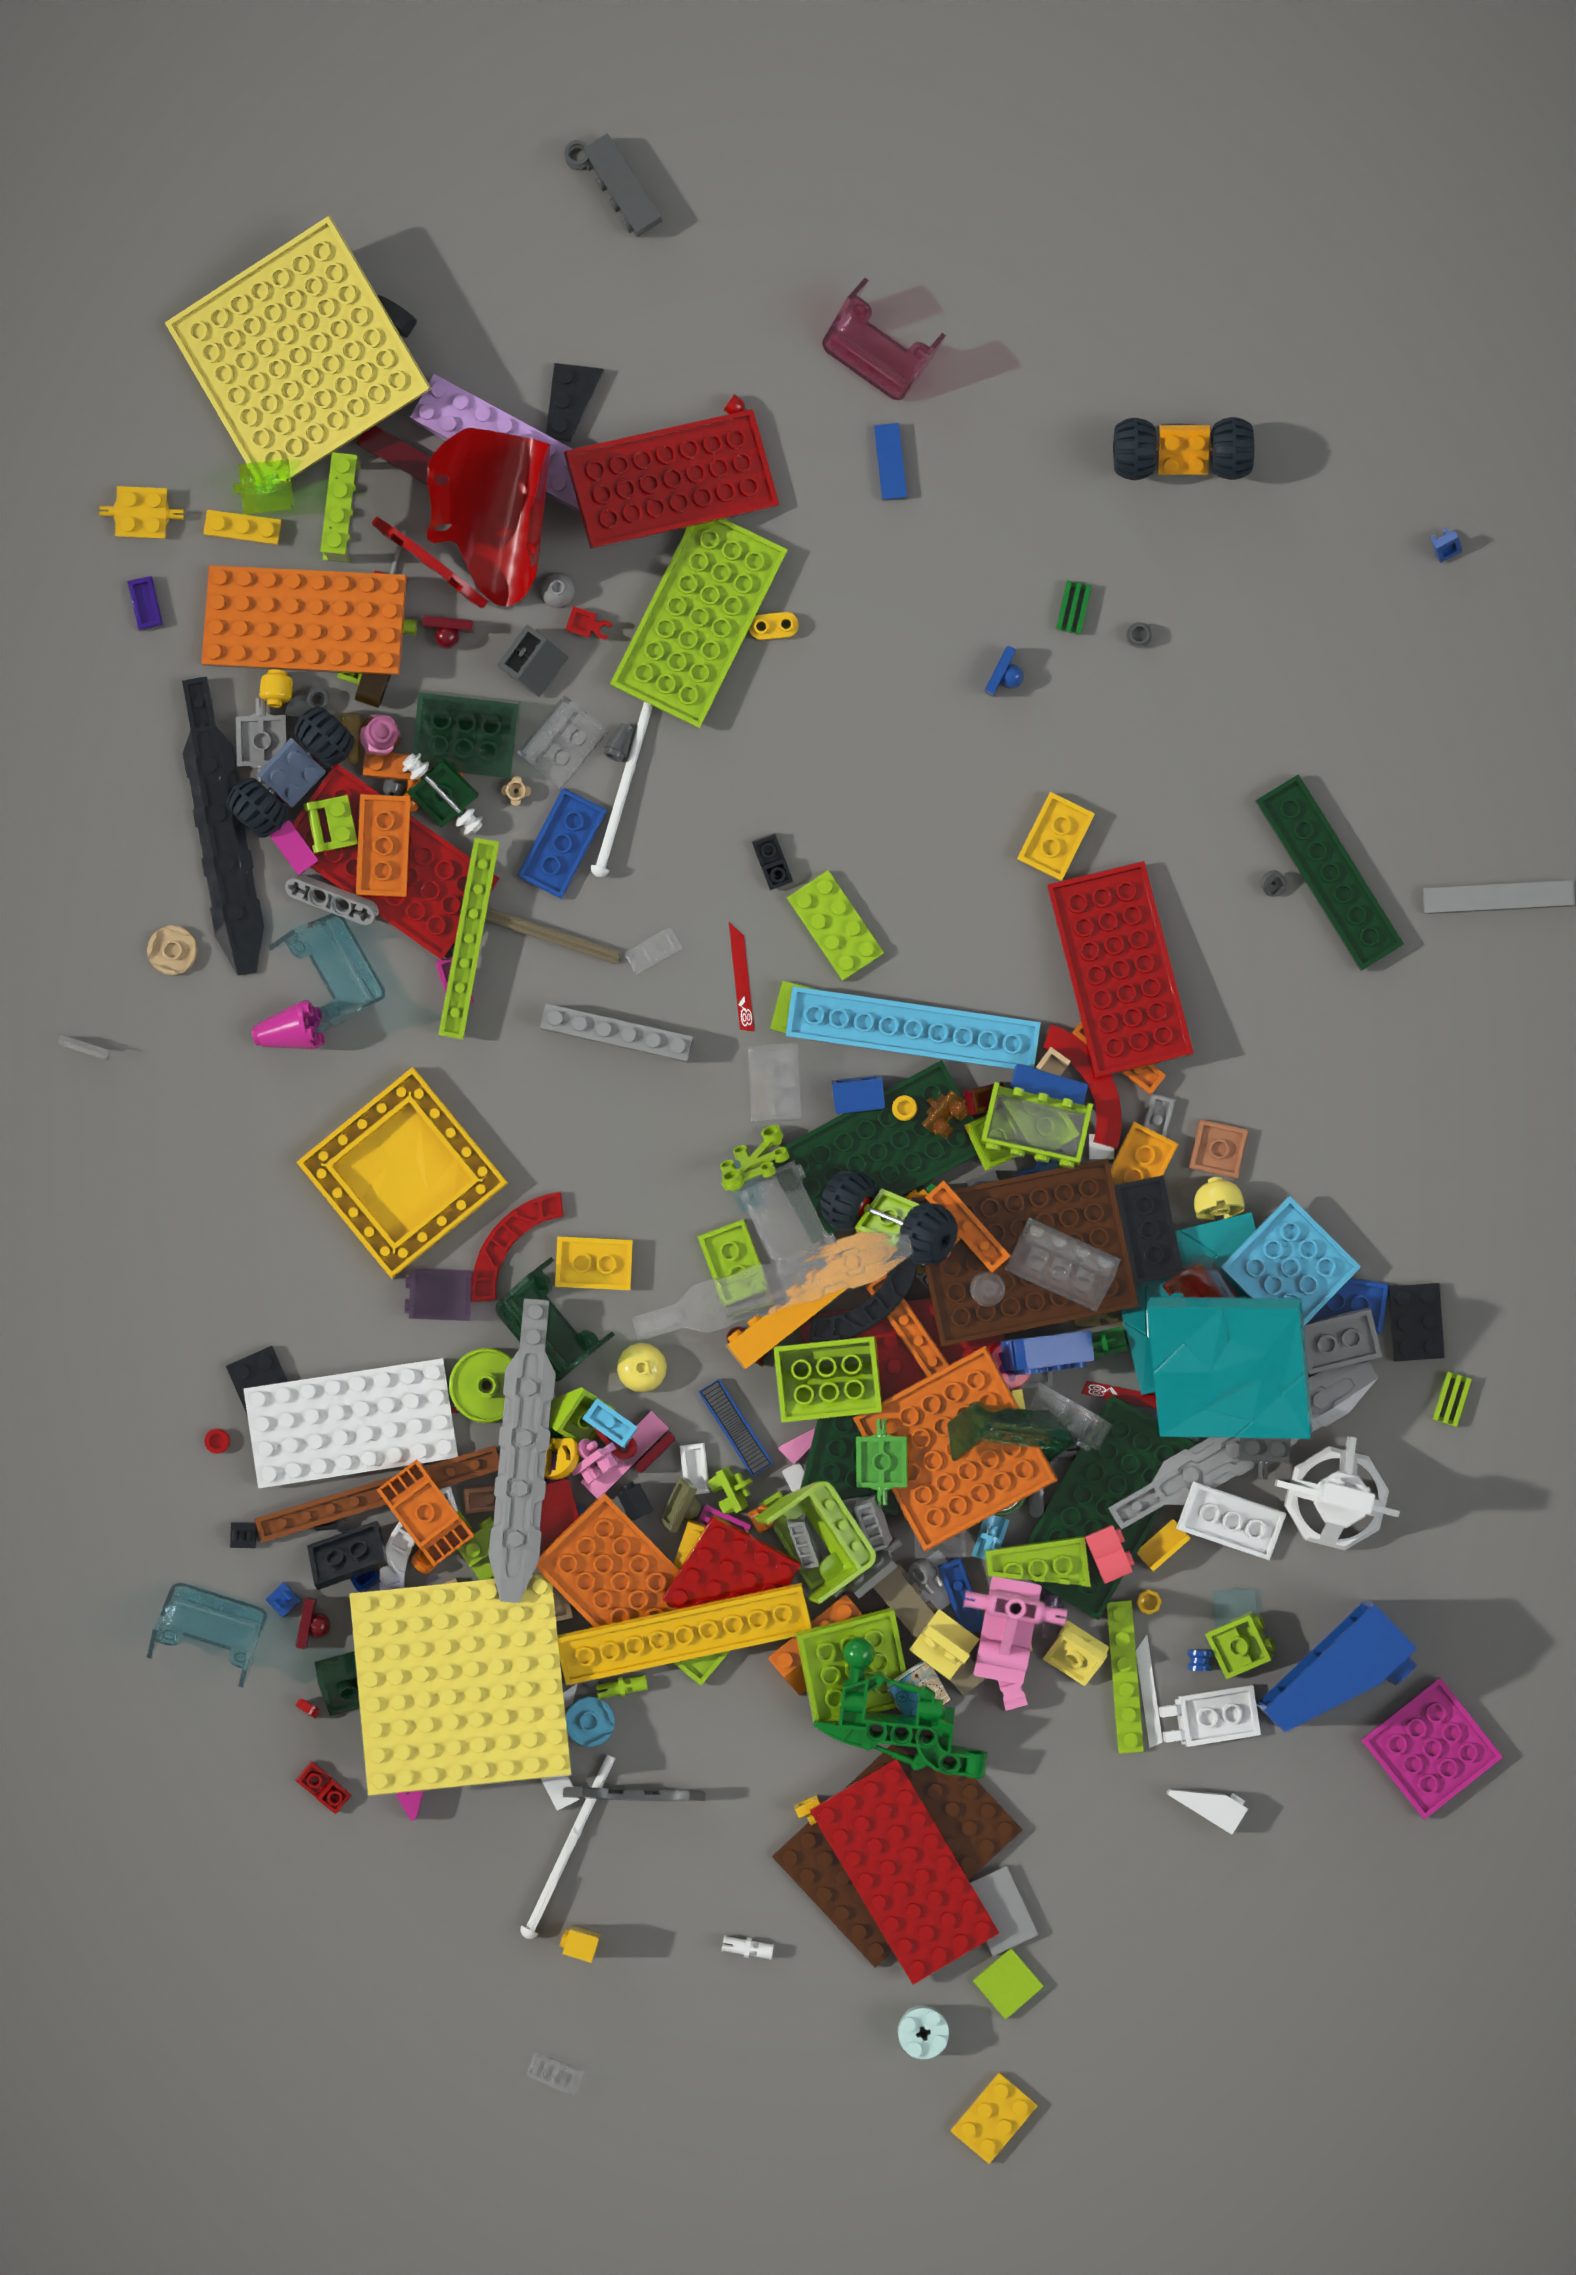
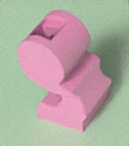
(1013, 1695)

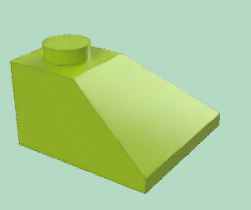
(568, 1411)

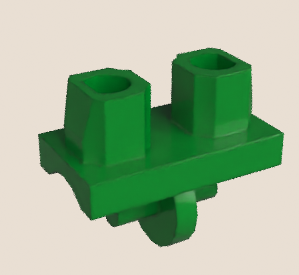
(1109, 1341)

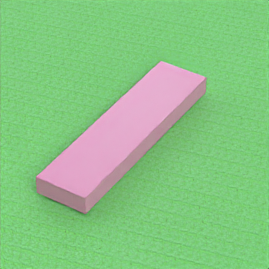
(649, 1431)

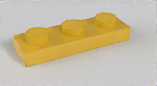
(242, 527)

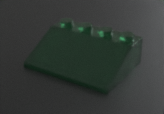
(467, 731)

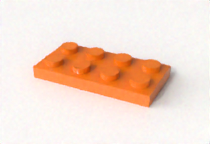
(383, 845)

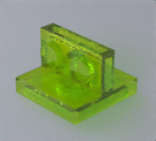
(265, 487)

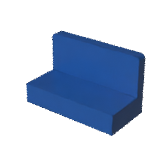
(858, 1094)

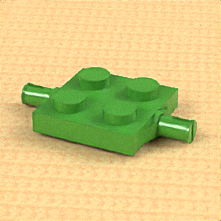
(882, 1461)

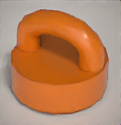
(760, 1527)
(421, 1562)

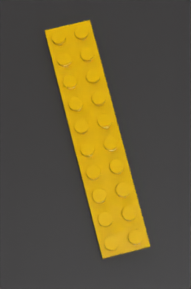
(683, 1634)

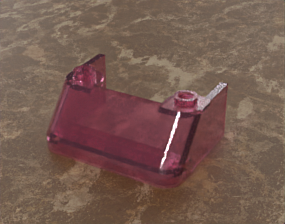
(872, 352)

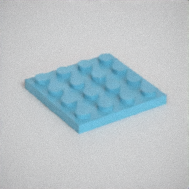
(1291, 1260)

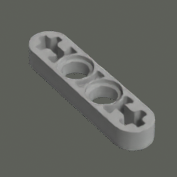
(332, 895)

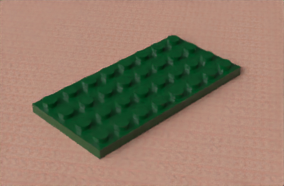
(887, 1150)
(1099, 1480)

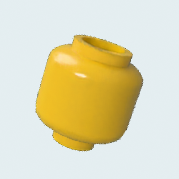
(276, 688)

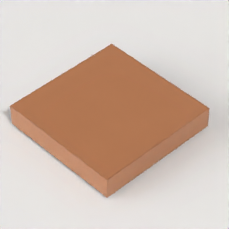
(1218, 1149)

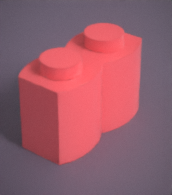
(1109, 1553)

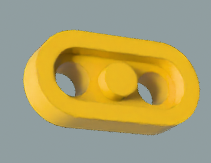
(773, 626)

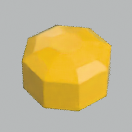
(1148, 1601)

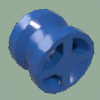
(1199, 1660)

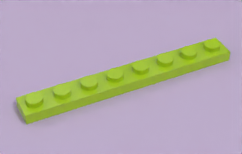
(468, 938)

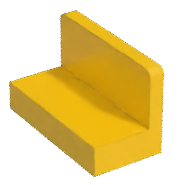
(1162, 1545)

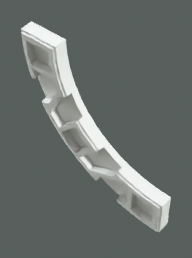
(398, 1551)

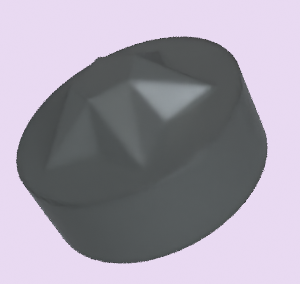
(1273, 883)

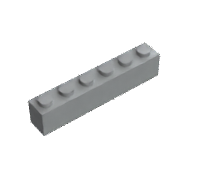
(616, 1032)

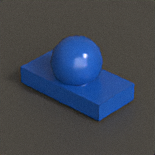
(1008, 674)

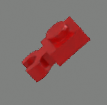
(584, 622)

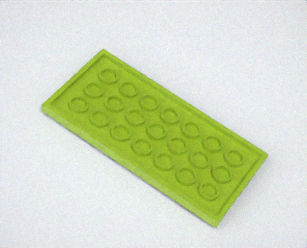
(698, 619)

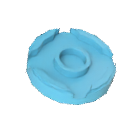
(589, 1721)

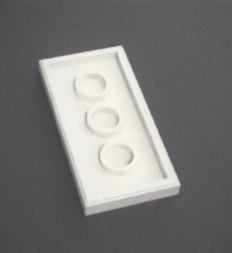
(1231, 1520)

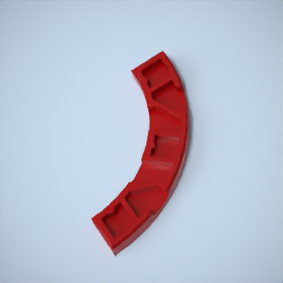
(431, 562)
(1102, 1089)
(504, 1236)

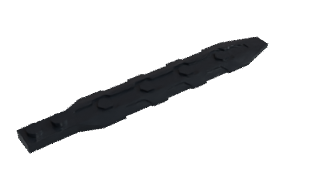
(222, 836)

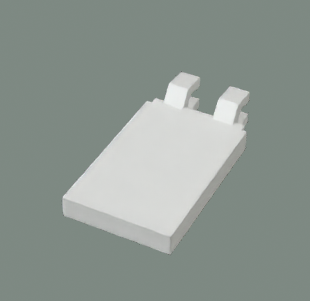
(1213, 1716)

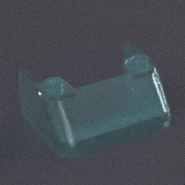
(339, 964)
(212, 1620)

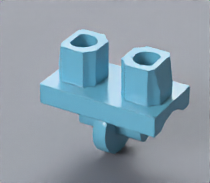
(990, 1535)

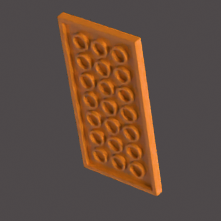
(304, 620)

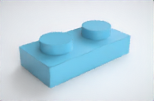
(610, 1423)

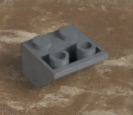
(532, 661)

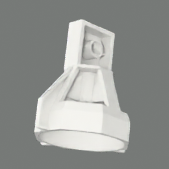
(1339, 1498)

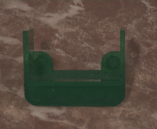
(563, 1344)
(1007, 1426)

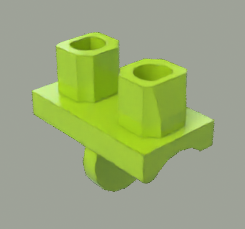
(734, 1487)

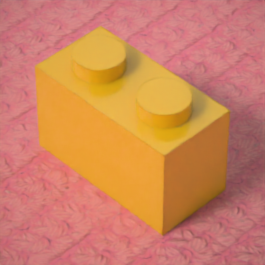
(580, 1943)

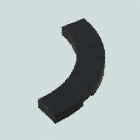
(870, 1312)

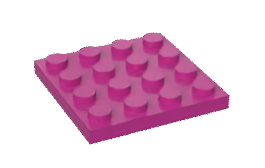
(1431, 1748)

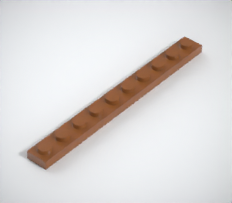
(367, 1496)

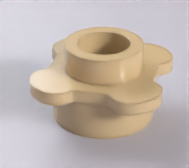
(516, 783)

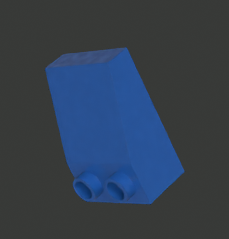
(1342, 1666)

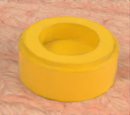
(904, 1108)

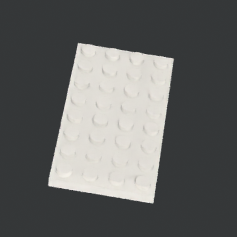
(350, 1423)

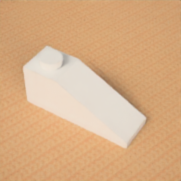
(1215, 1807)

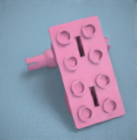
(1008, 1627)

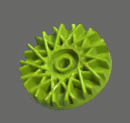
(467, 1382)

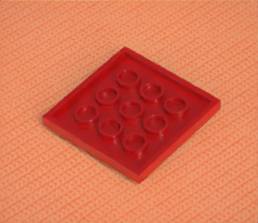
(728, 1565)

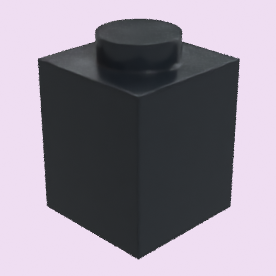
(634, 1501)

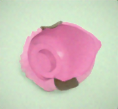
(379, 735)

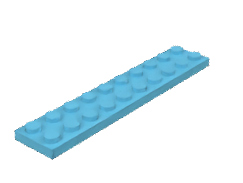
(911, 1029)

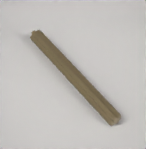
(552, 935)

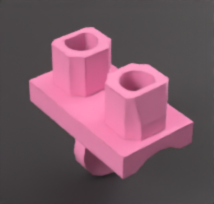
(591, 1456)

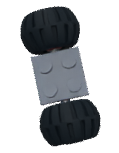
(290, 772)

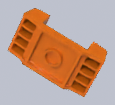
(425, 1512)

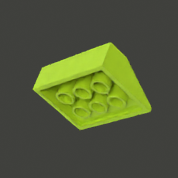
(828, 1379)

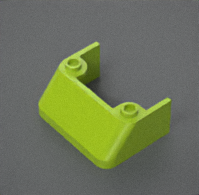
(840, 1533)

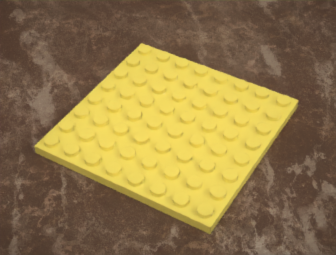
(298, 352)
(458, 1686)

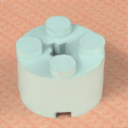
(910, 2025)

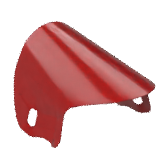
(492, 507)

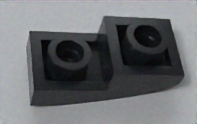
(772, 861)

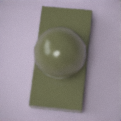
(680, 1505)

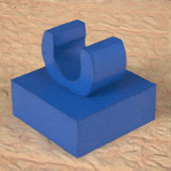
(1447, 545)
(283, 1599)

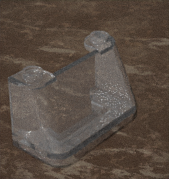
(784, 1213)

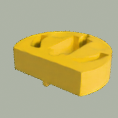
(565, 1462)

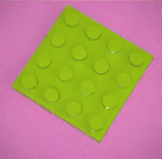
(826, 1669)

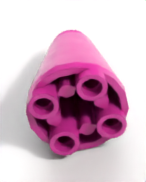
(291, 1028)

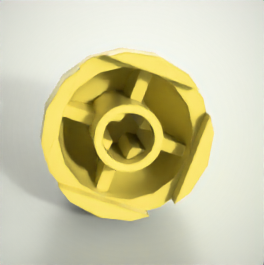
(1217, 1199)
(641, 1367)

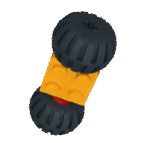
(1183, 449)

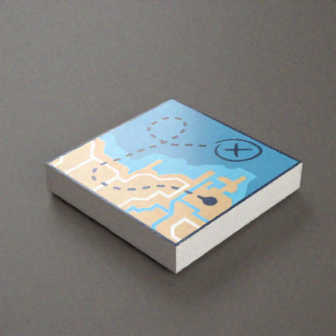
(918, 1675)

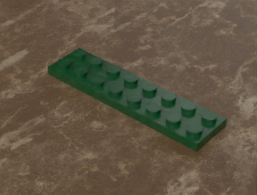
(1329, 872)

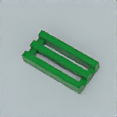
(1078, 586)

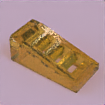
(352, 723)

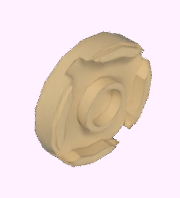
(172, 950)

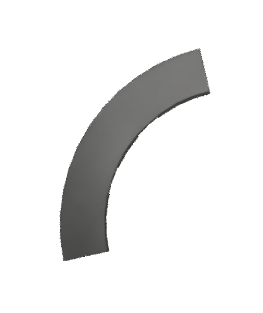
(633, 1794)

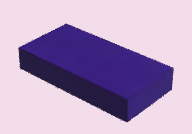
(145, 603)

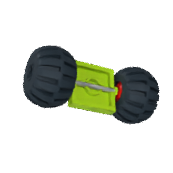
(855, 1204)

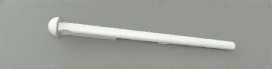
(599, 870)
(529, 1930)

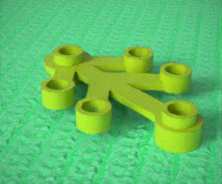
(735, 1178)

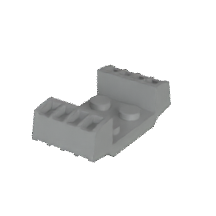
(865, 1513)

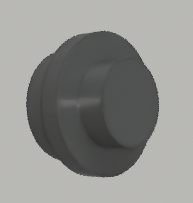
(1139, 634)

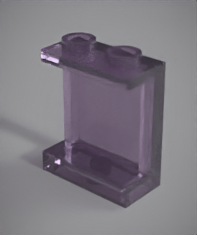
(439, 1294)

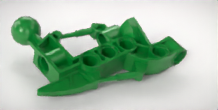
(931, 1715)

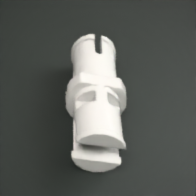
(747, 1947)

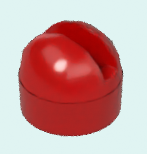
(735, 405)

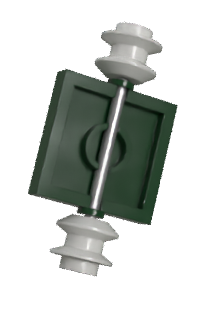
(442, 793)

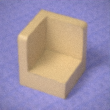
(1053, 1062)

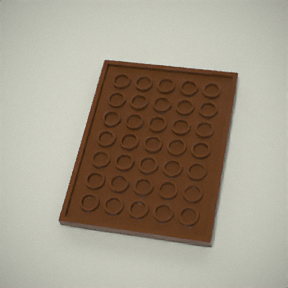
(1070, 1200)
(961, 1809)

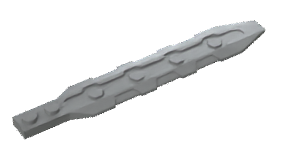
(1216, 1458)
(522, 1459)

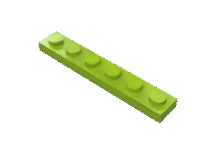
(1124, 1676)

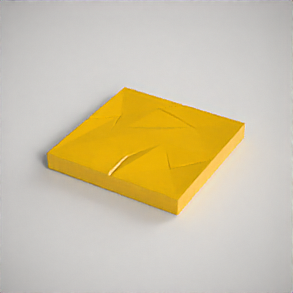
(402, 1172)

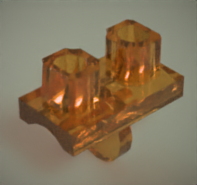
(942, 1111)

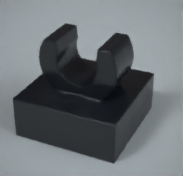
(243, 1535)

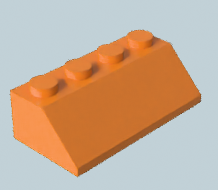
(787, 1657)

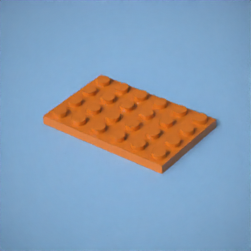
(608, 1567)

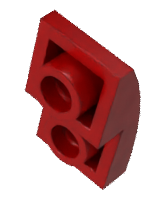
(323, 1787)

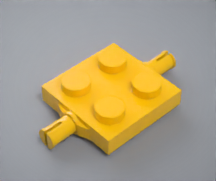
(141, 512)

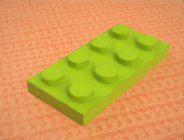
(835, 925)

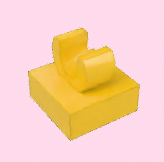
(803, 1808)

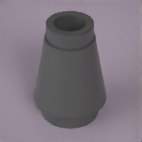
(619, 743)

